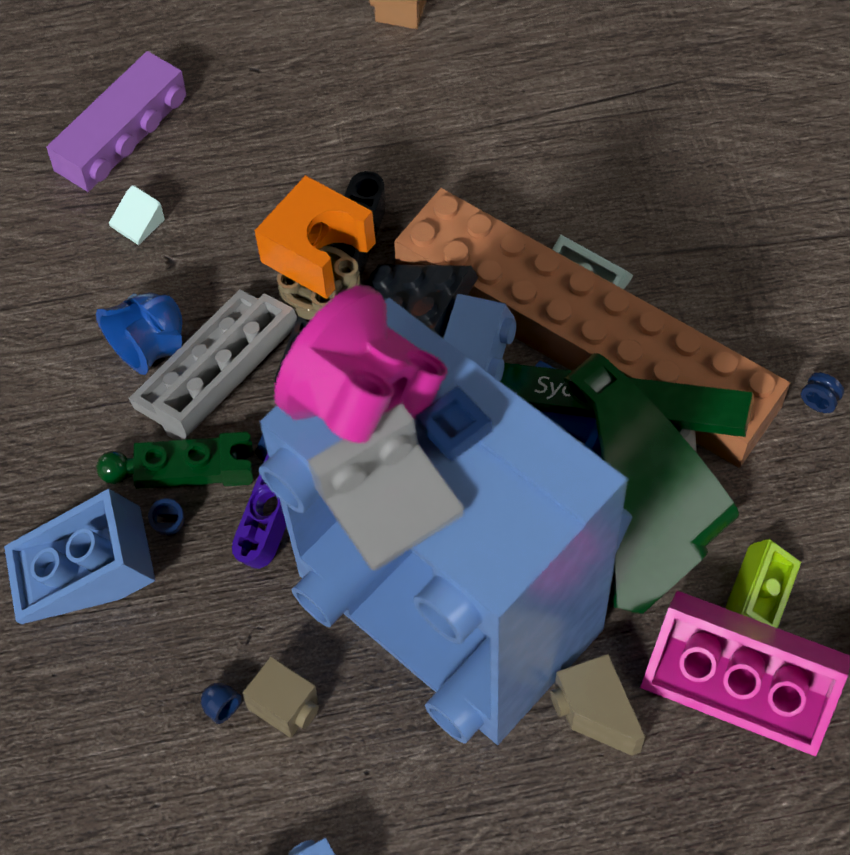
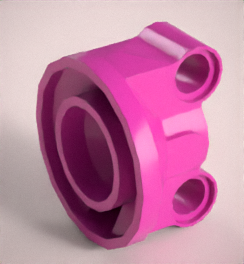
(355, 368)

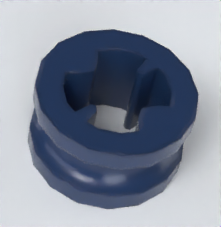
(822, 392)

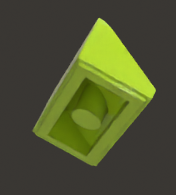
(764, 583)

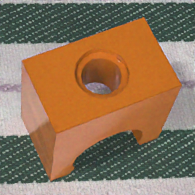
(303, 224)

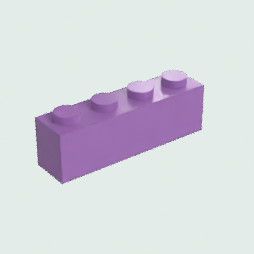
(117, 121)

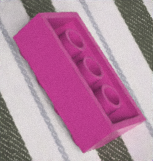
(746, 672)

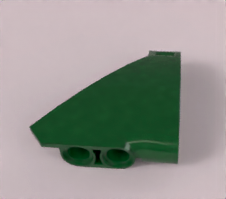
(668, 491)

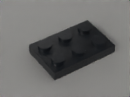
(424, 290)

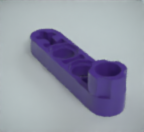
(250, 533)

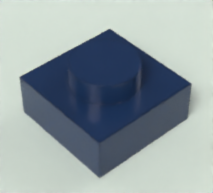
(454, 423)

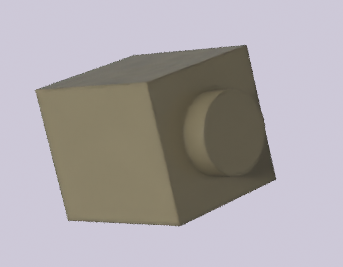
(282, 698)

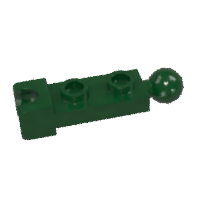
(182, 462)

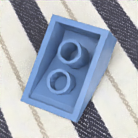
(80, 559)

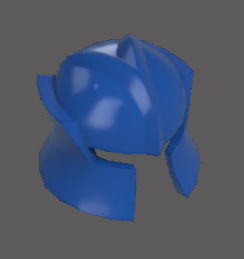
(142, 329)

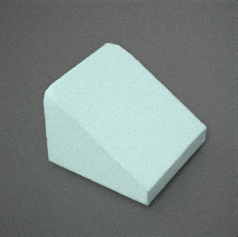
(137, 215)

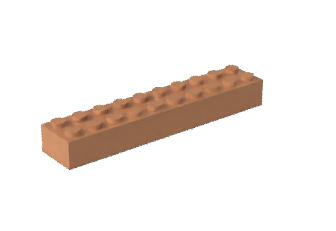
(578, 313)

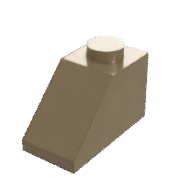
(598, 705)

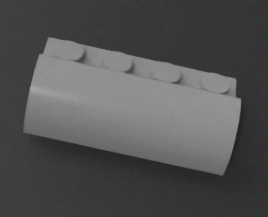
(213, 362)

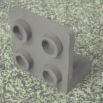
(385, 490)

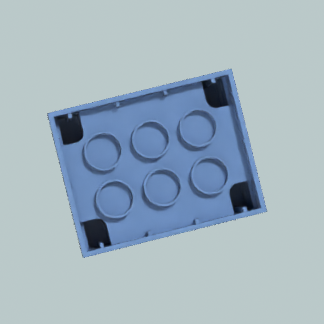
(491, 597)

